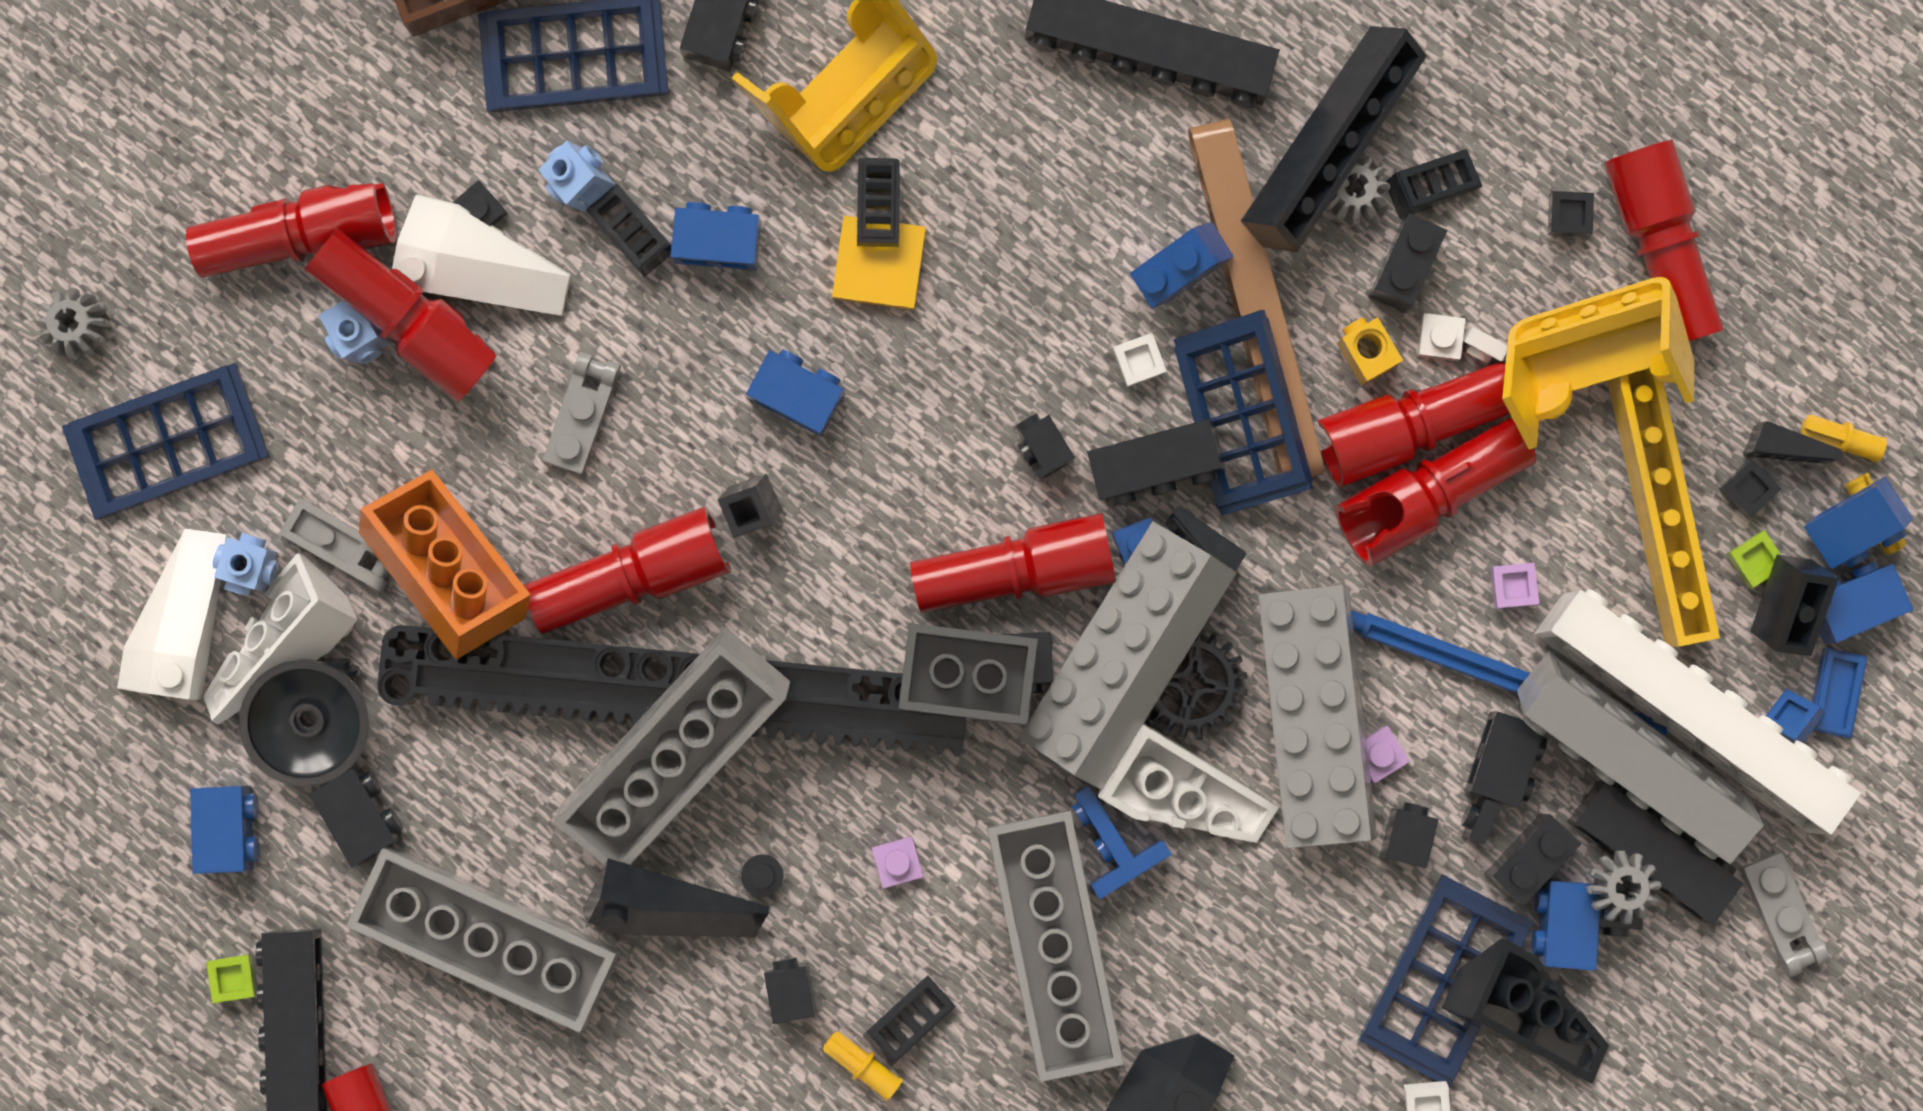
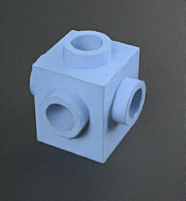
(575, 176)
(351, 335)
(260, 566)

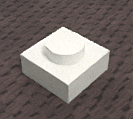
(1441, 337)
(1483, 345)
(1139, 360)
(1427, 1096)

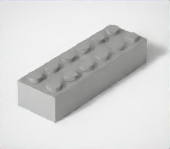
(1127, 655)
(1317, 716)
(673, 750)
(1638, 758)
(483, 938)
(1055, 946)

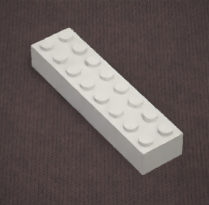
(1698, 712)

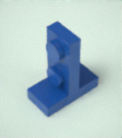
(1113, 847)

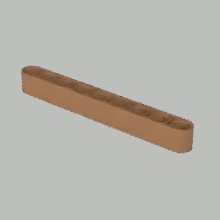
(1250, 276)

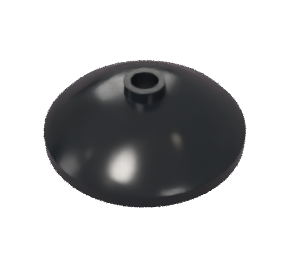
(280, 738)

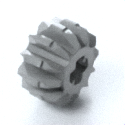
(1368, 197)
(84, 311)
(1629, 871)

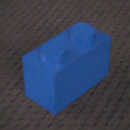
(716, 237)
(1181, 264)
(796, 392)
(1859, 523)
(1865, 602)
(223, 829)
(1566, 926)

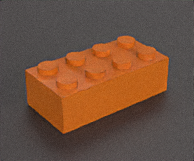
(444, 563)

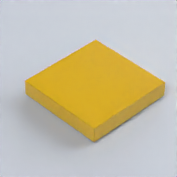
(879, 273)

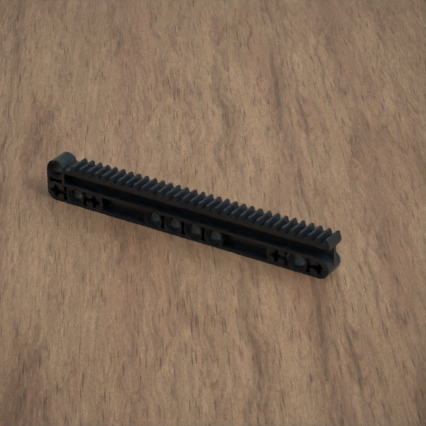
(573, 679)

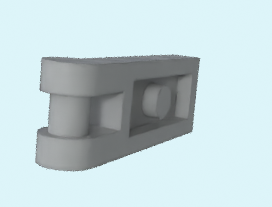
(581, 414)
(333, 542)
(1783, 913)

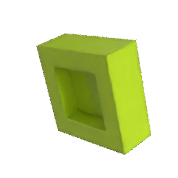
(1754, 558)
(232, 978)

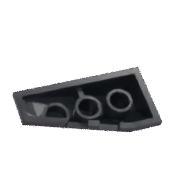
(657, 905)
(1519, 1003)

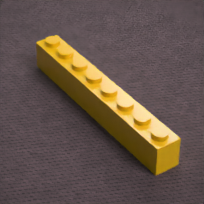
(1663, 509)

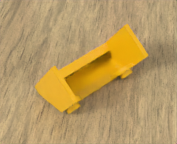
(855, 89)
(1594, 344)

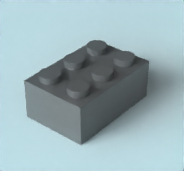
(968, 674)

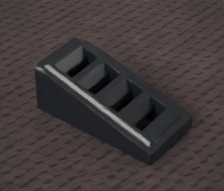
(878, 176)
(1409, 195)
(655, 255)
(1780, 443)
(1205, 538)
(882, 1046)

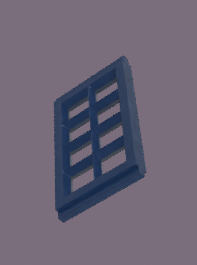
(495, 59)
(1221, 337)
(91, 468)
(1407, 1050)

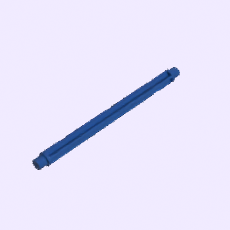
(1448, 655)

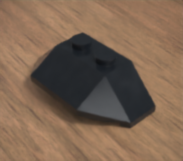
(1174, 1077)

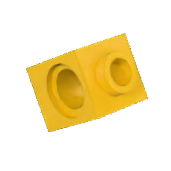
(1362, 367)

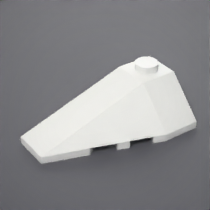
(466, 259)
(299, 623)
(175, 630)
(1178, 788)

